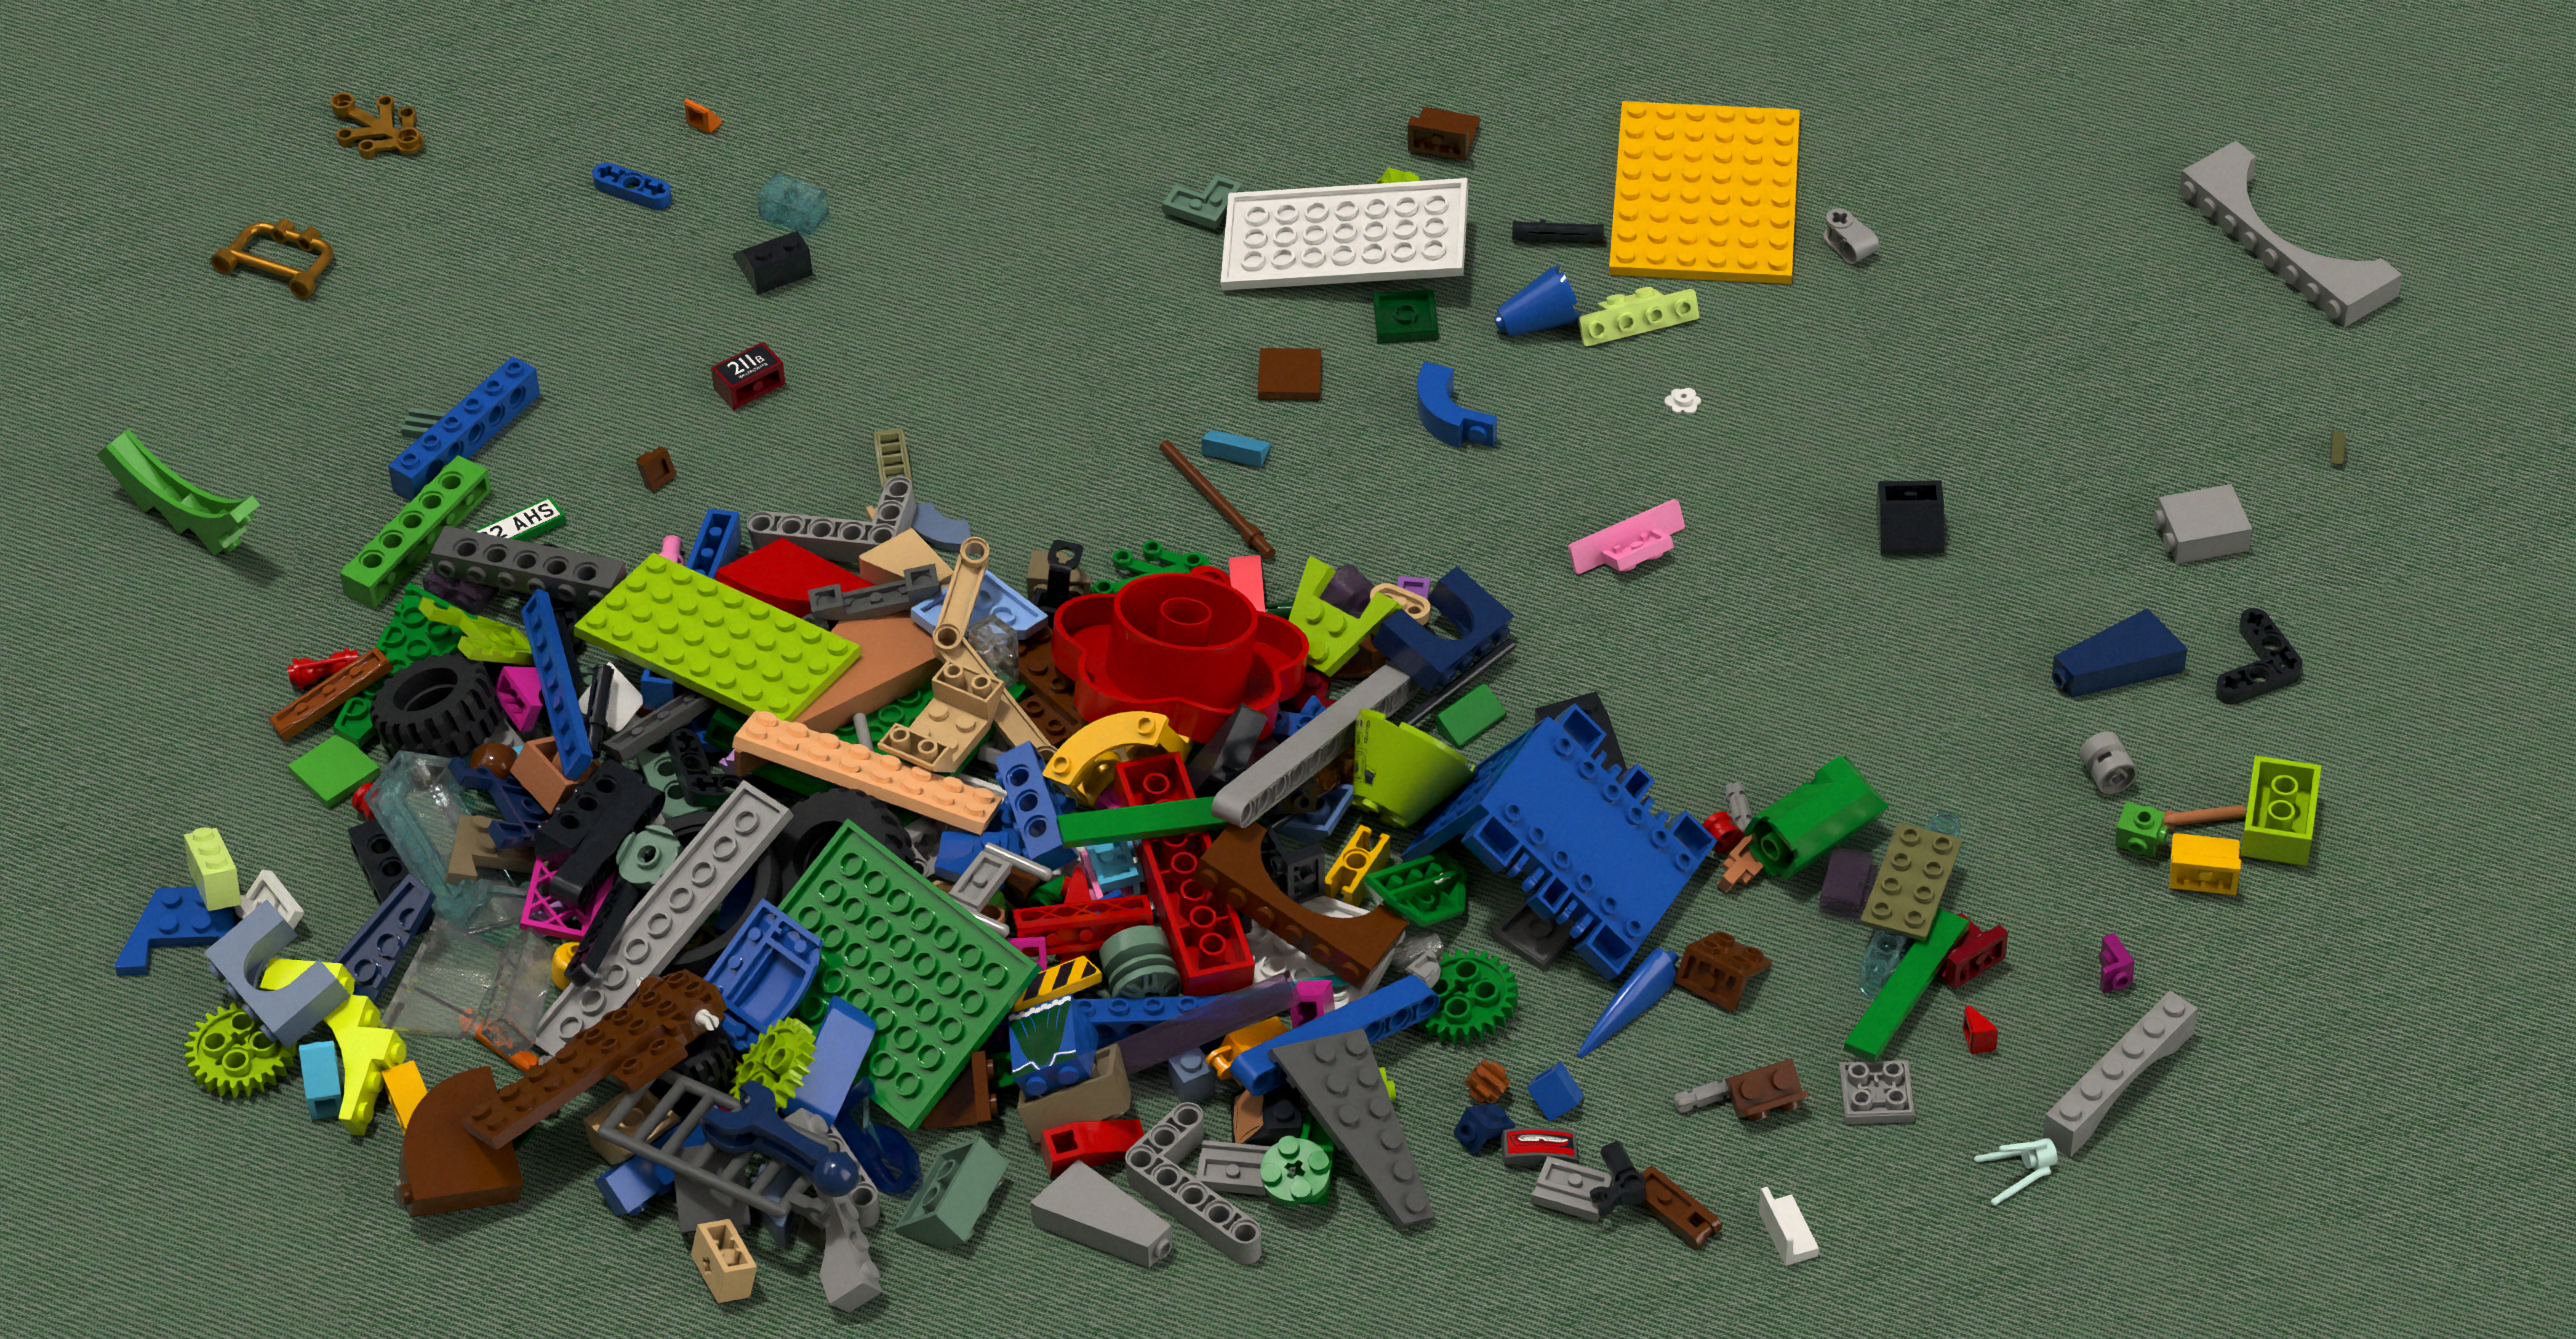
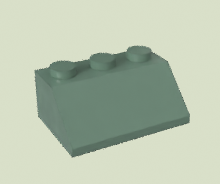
(953, 1194)

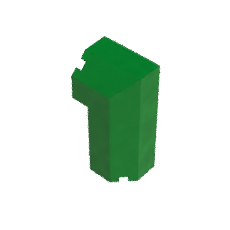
(1814, 818)

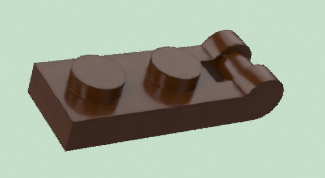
(1678, 1209)

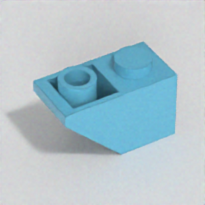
(321, 1079)

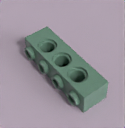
(658, 771)

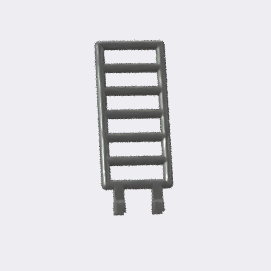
(793, 1200)

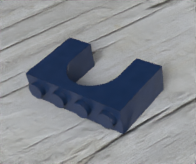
(1436, 660)

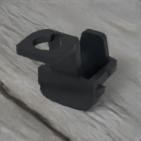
(1058, 579)

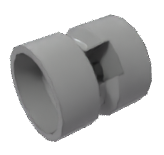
(2108, 762)

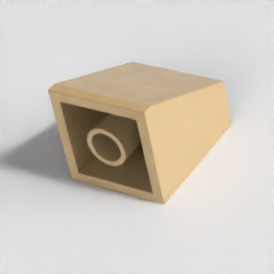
(902, 552)

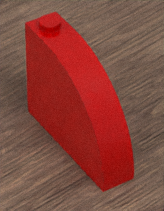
(784, 574)

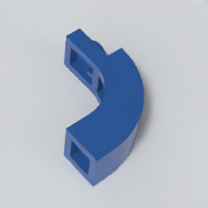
(1445, 418)

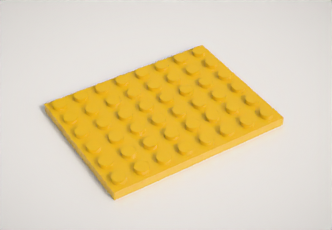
(1705, 192)

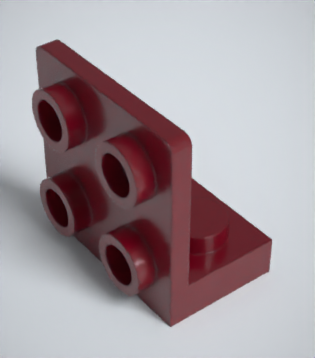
(1974, 954)

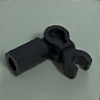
(1629, 1184)

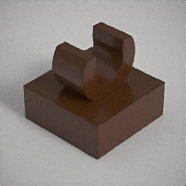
(656, 468)

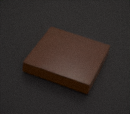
(1289, 374)

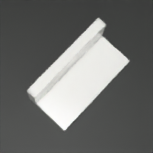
(1787, 1228)

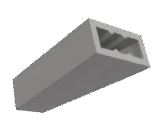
(1101, 1216)

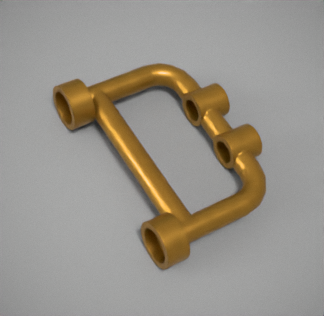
(302, 281)

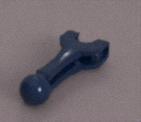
(763, 1131)

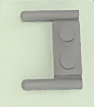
(986, 876)

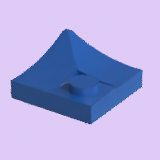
(961, 848)

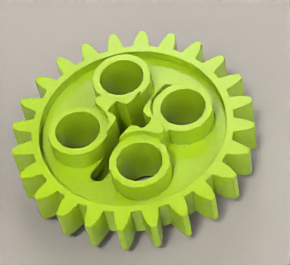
(786, 1052)
(235, 1053)

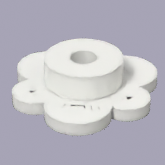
(1683, 401)

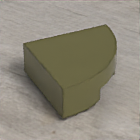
(2337, 446)

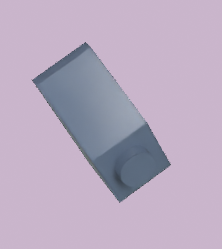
(778, 1228)

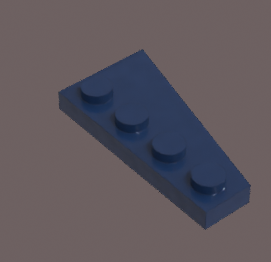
(385, 937)

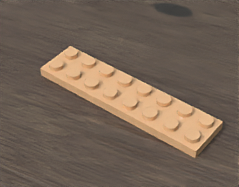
(867, 771)

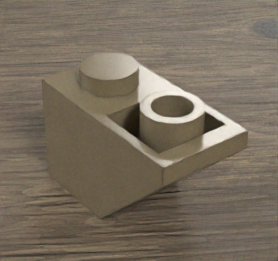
(1038, 575)

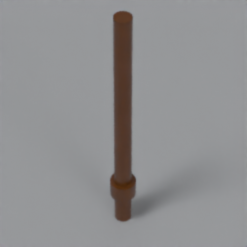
(1250, 533)

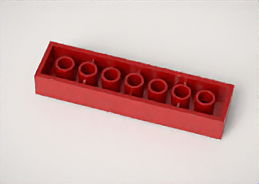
(1198, 924)

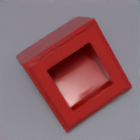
(1978, 1032)

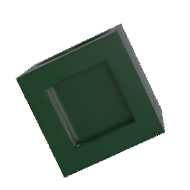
(724, 726)

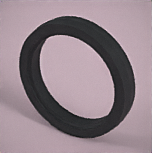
(767, 886)

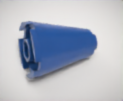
(1539, 305)

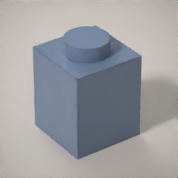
(1191, 1076)

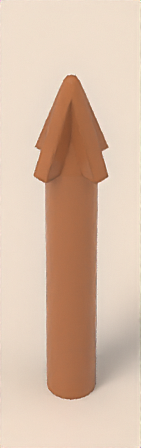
(2204, 815)

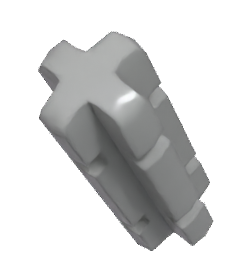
(1738, 805)
(1701, 1096)

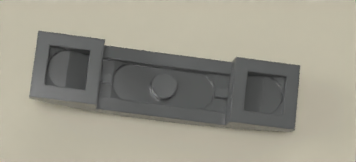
(876, 600)

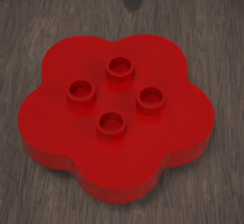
(1178, 651)

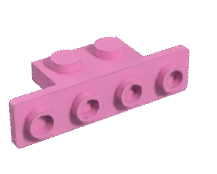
(1629, 541)

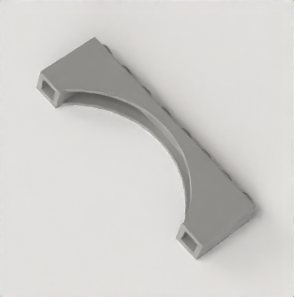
(2337, 286)

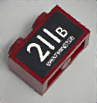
(748, 375)

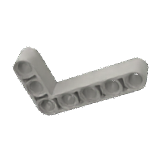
(835, 537)
(1155, 1175)

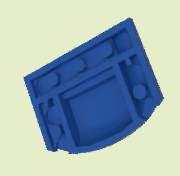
(764, 973)

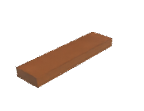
(330, 693)

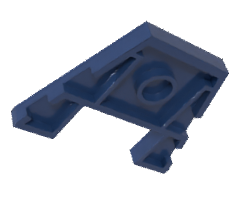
(511, 799)

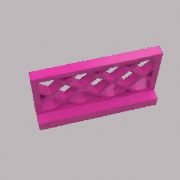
(554, 925)

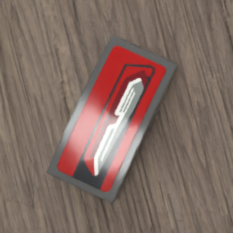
(1531, 1145)

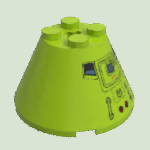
(1402, 770)

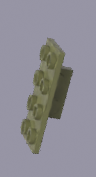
(1911, 881)

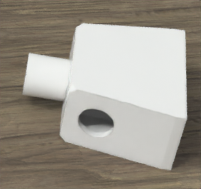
(622, 706)

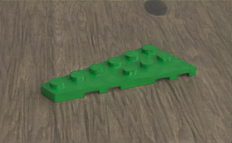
(405, 640)

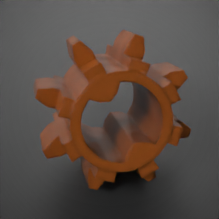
(1487, 1082)

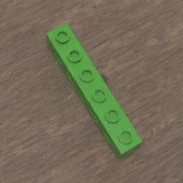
(415, 531)

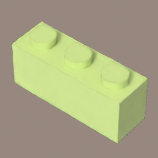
(212, 869)

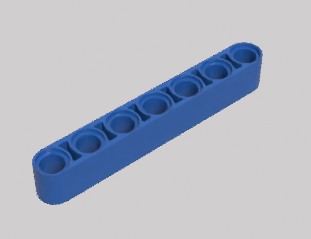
(1378, 1013)

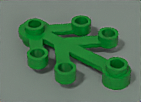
(1178, 563)

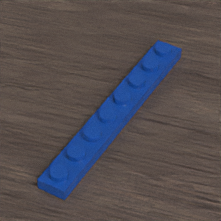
(557, 685)

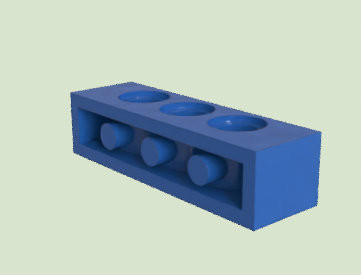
(1034, 805)

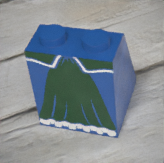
(1051, 1045)

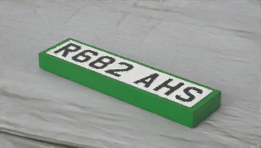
(527, 522)

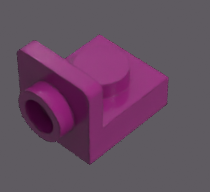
(2115, 963)

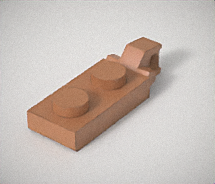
(1739, 866)

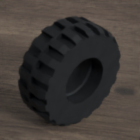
(821, 817)

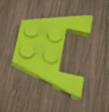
(1330, 631)
(485, 637)

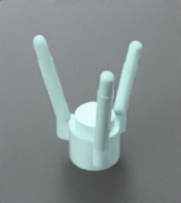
(2034, 1155)

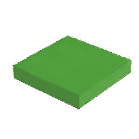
(334, 770)

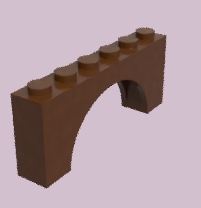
(1345, 946)

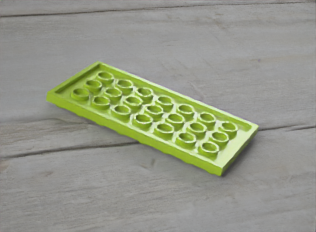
(717, 640)

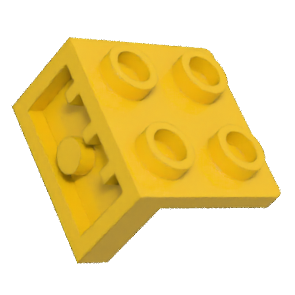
(2204, 864)

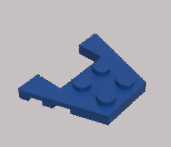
(172, 919)

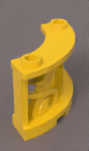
(1088, 758)

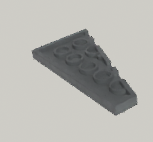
(1355, 1110)

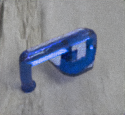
(877, 1144)

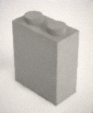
(2203, 524)

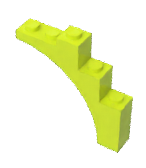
(363, 1045)

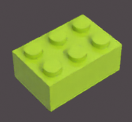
(2281, 810)

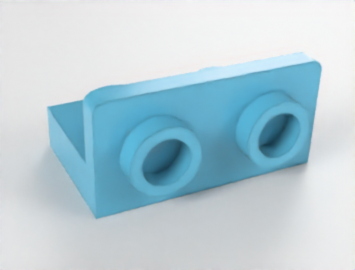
(1115, 866)

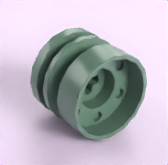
(1140, 964)

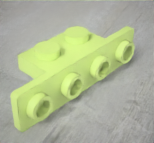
(1637, 314)

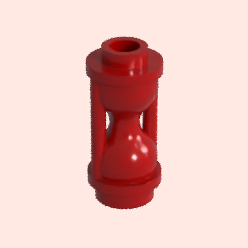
(307, 671)

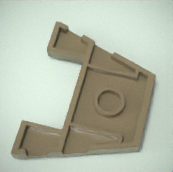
(475, 847)

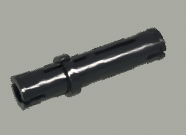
(1557, 231)
(595, 720)

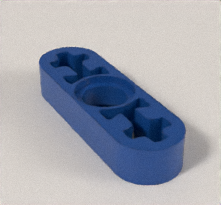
(650, 192)

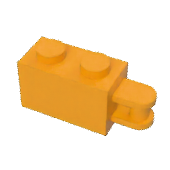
(1243, 1040)

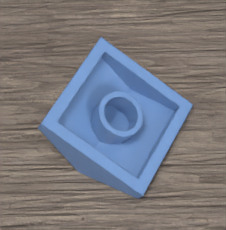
(1317, 825)

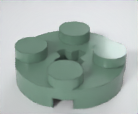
(637, 846)

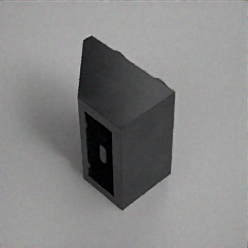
(1910, 516)

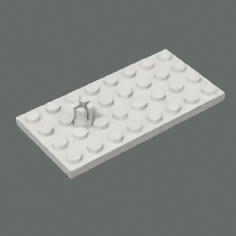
(1345, 234)

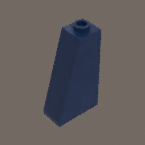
(2120, 656)

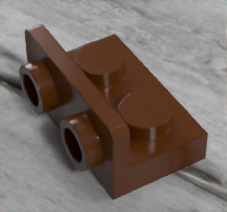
(1765, 1089)

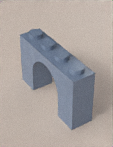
(285, 1011)

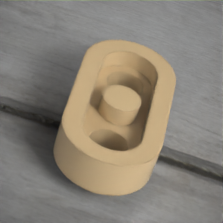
(1414, 604)

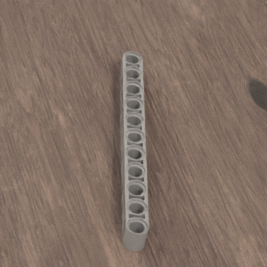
(1311, 747)

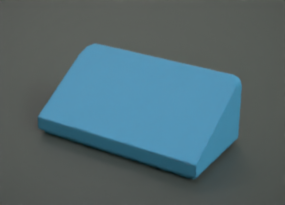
(1235, 448)

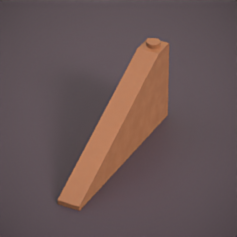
(891, 664)

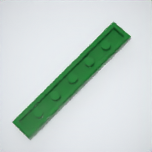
(1138, 822)
(1905, 987)

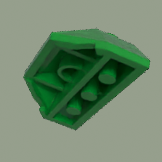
(1420, 889)

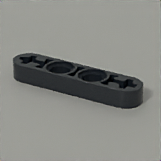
(601, 933)

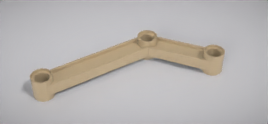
(953, 624)

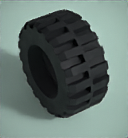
(436, 707)

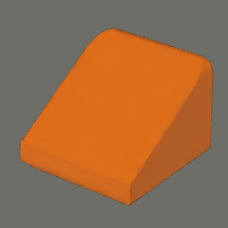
(701, 117)

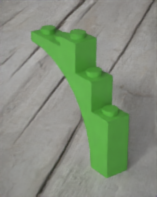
(151, 483)

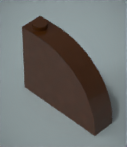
(446, 1165)

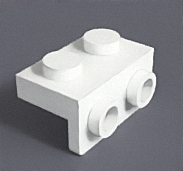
(270, 888)

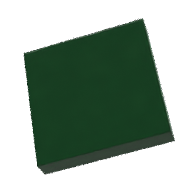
(1405, 316)

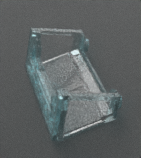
(419, 812)

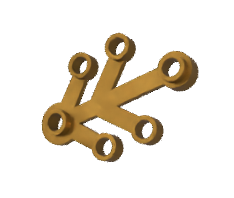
(405, 140)

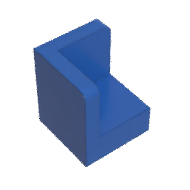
(1555, 1091)

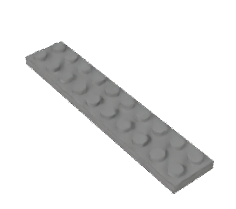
(669, 912)

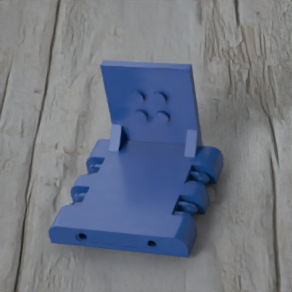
(1574, 836)

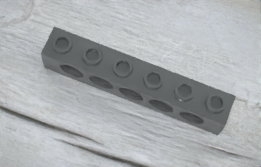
(525, 566)

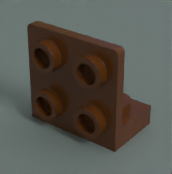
(1442, 133)
(1720, 968)

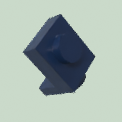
(1480, 1124)

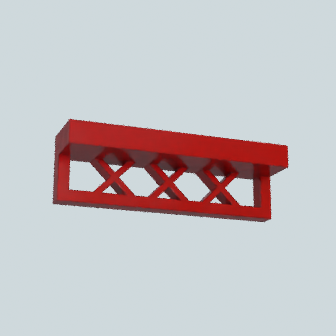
(1082, 928)

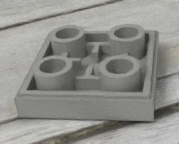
(1876, 1092)

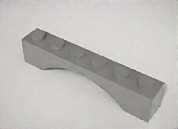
(2087, 1102)
(847, 1268)

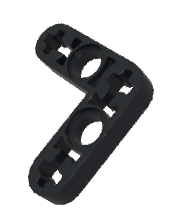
(2269, 664)
(701, 786)

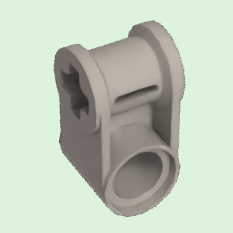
(1849, 236)

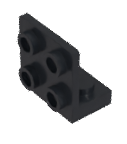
(1296, 873)

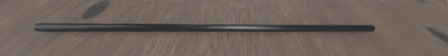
(1412, 719)

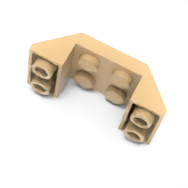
(951, 722)

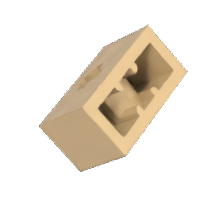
(723, 1260)

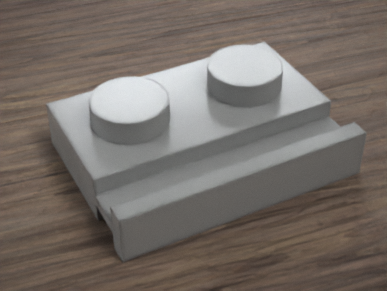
(1231, 1167)
(1568, 1188)

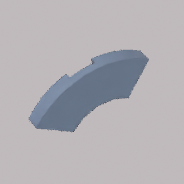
(939, 530)

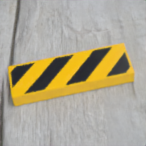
(1058, 982)

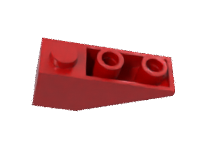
(1089, 1142)

